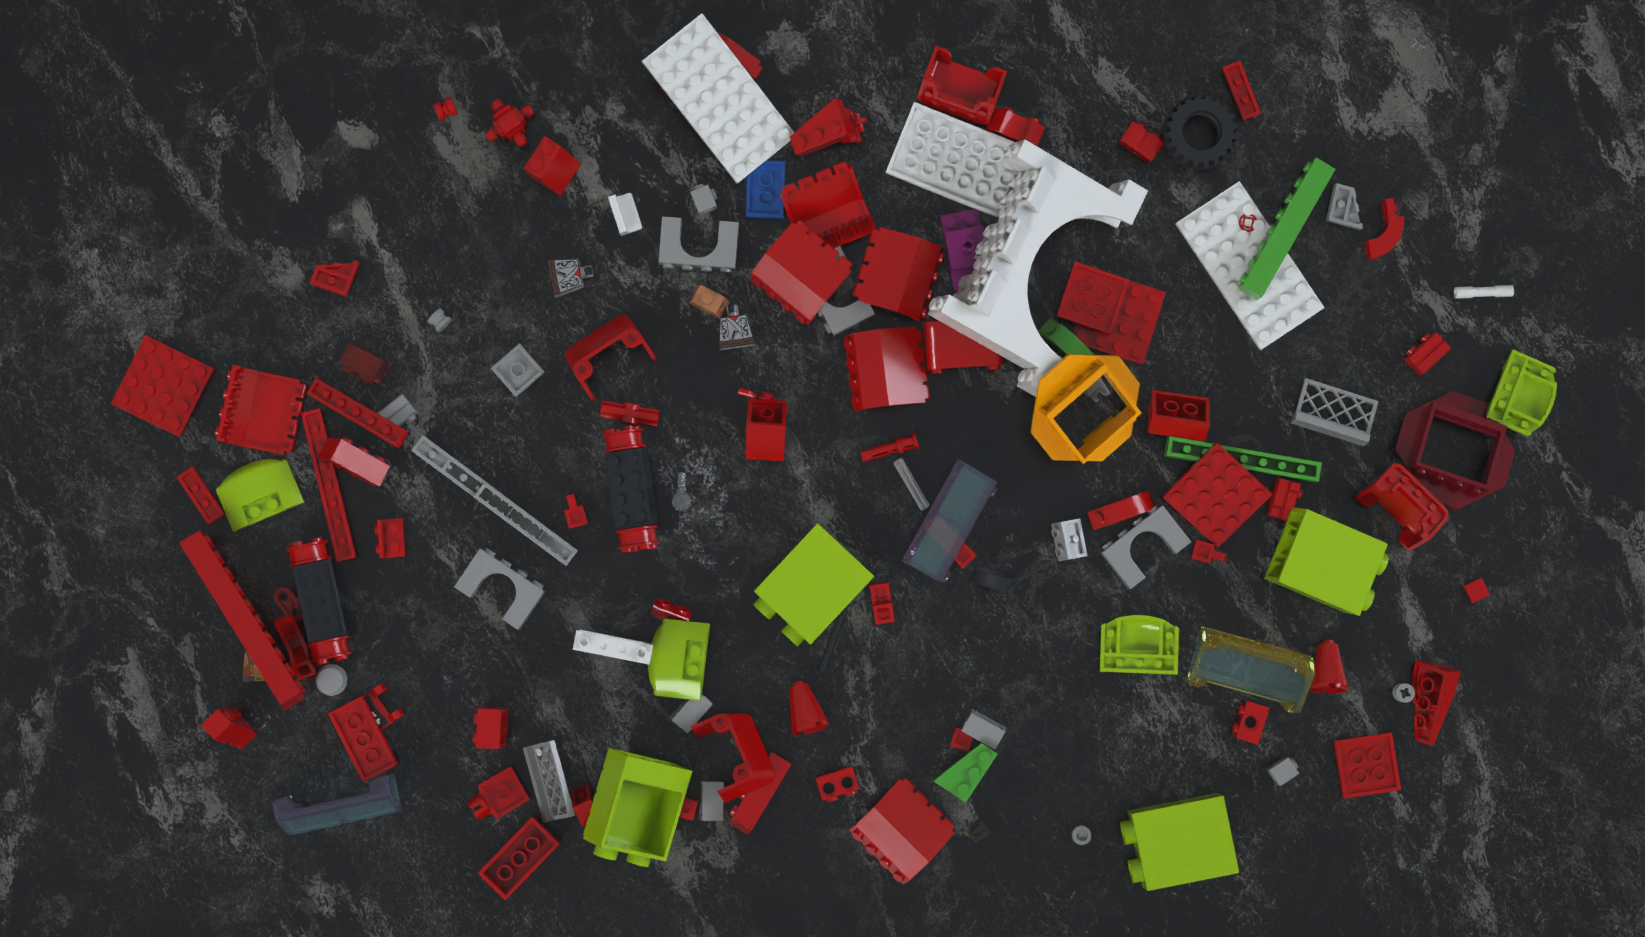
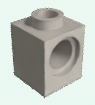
(1283, 770)

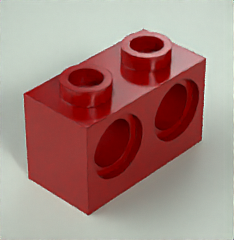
(836, 778)

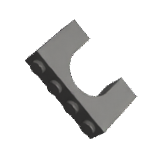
(722, 257)
(842, 318)
(1118, 552)
(527, 592)

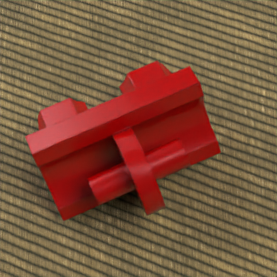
(856, 125)

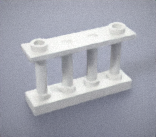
(613, 646)

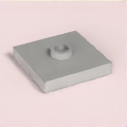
(517, 370)

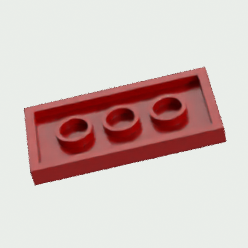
(363, 738)

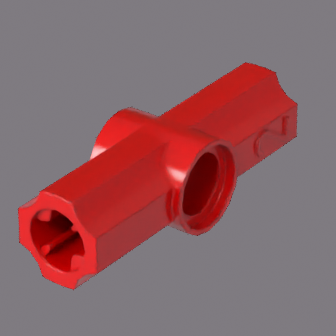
(629, 413)

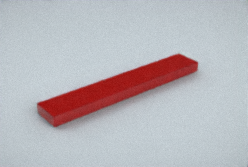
(357, 413)

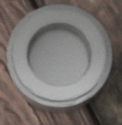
(1081, 834)

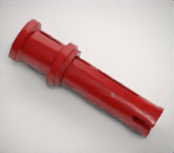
(899, 445)

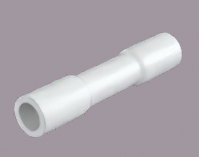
(1496, 291)

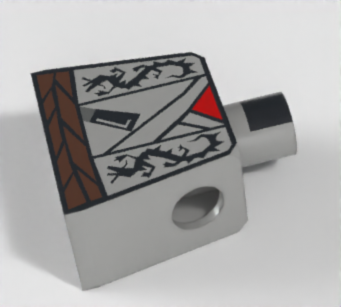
(567, 275)
(735, 330)

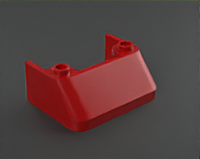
(616, 329)
(757, 767)

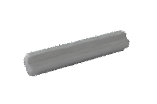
(911, 484)

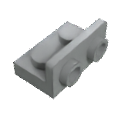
(1069, 539)

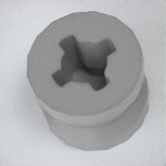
(439, 320)
(1400, 690)

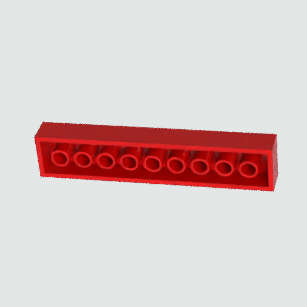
(241, 618)

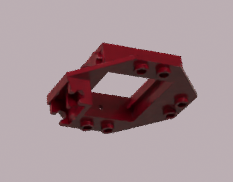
(1447, 487)

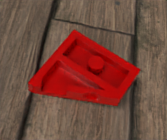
(335, 277)

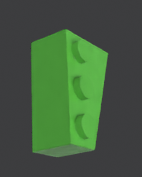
(966, 772)

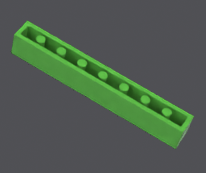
(1286, 228)
(1251, 460)

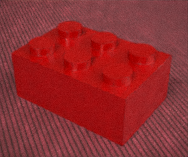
(1178, 415)
(491, 727)

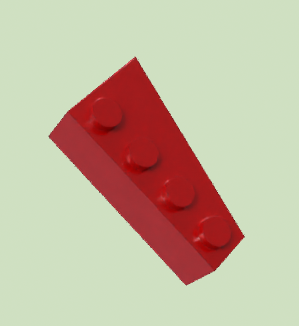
(753, 803)

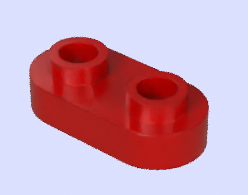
(290, 604)

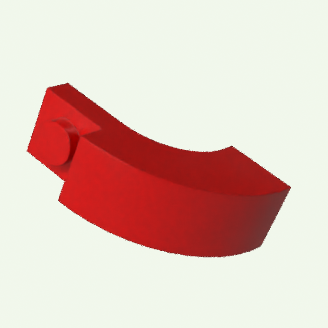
(1391, 233)
(1121, 510)
(296, 646)

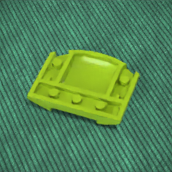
(1523, 394)
(258, 492)
(1139, 645)
(679, 659)

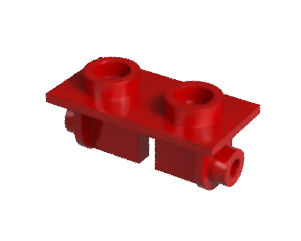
(663, 609)

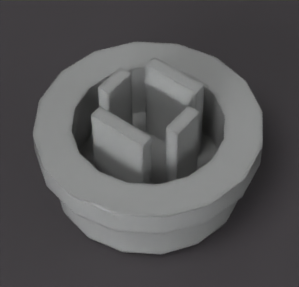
(331, 680)

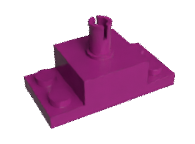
(961, 236)

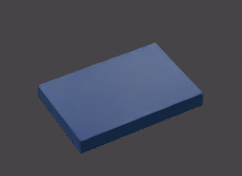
(764, 189)

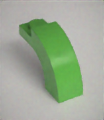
(1062, 338)

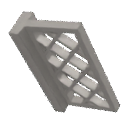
(1329, 427)
(542, 778)

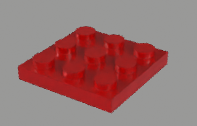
(1092, 298)
(1367, 765)

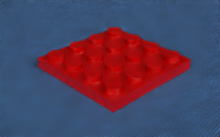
(1132, 327)
(163, 386)
(1217, 494)

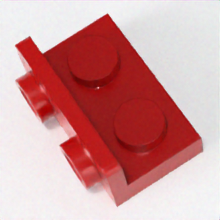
(390, 538)

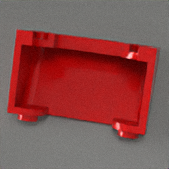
(960, 89)
(951, 349)
(1407, 503)

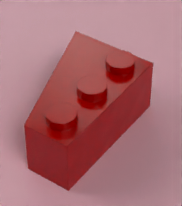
(823, 129)

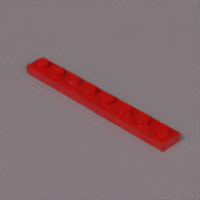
(329, 487)

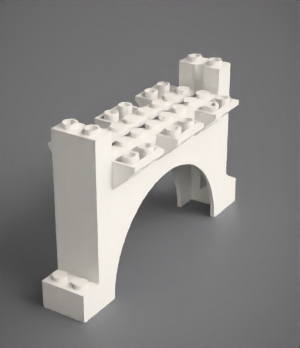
(994, 298)

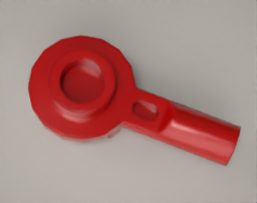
(748, 393)

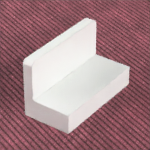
(625, 213)

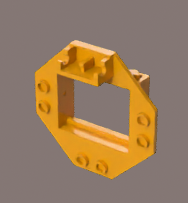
(1063, 385)

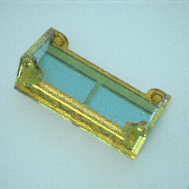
(1251, 668)

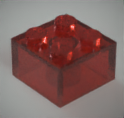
(367, 365)

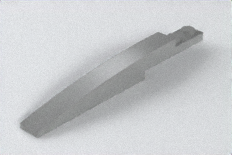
(494, 500)

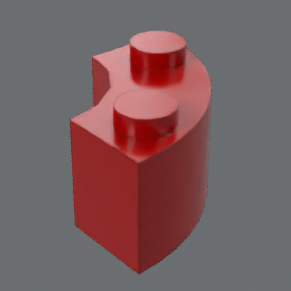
(1014, 127)

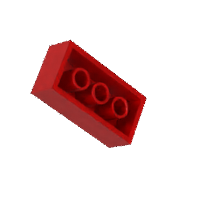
(519, 857)

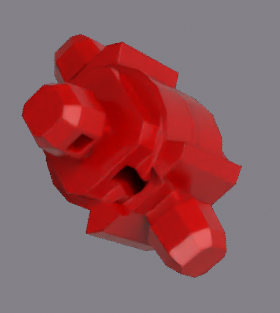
(509, 123)

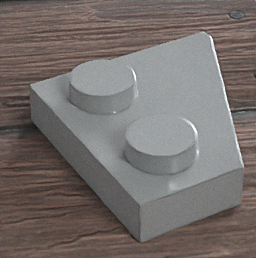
(1343, 207)

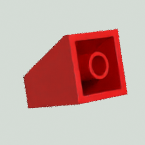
(552, 166)
(766, 430)

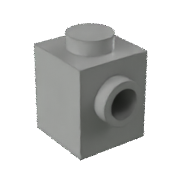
(704, 198)

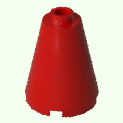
(1328, 670)
(805, 710)

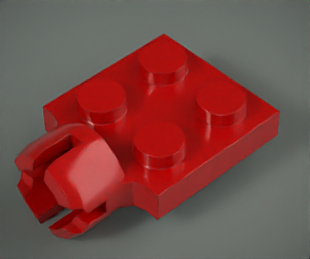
(499, 795)

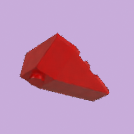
(1434, 691)

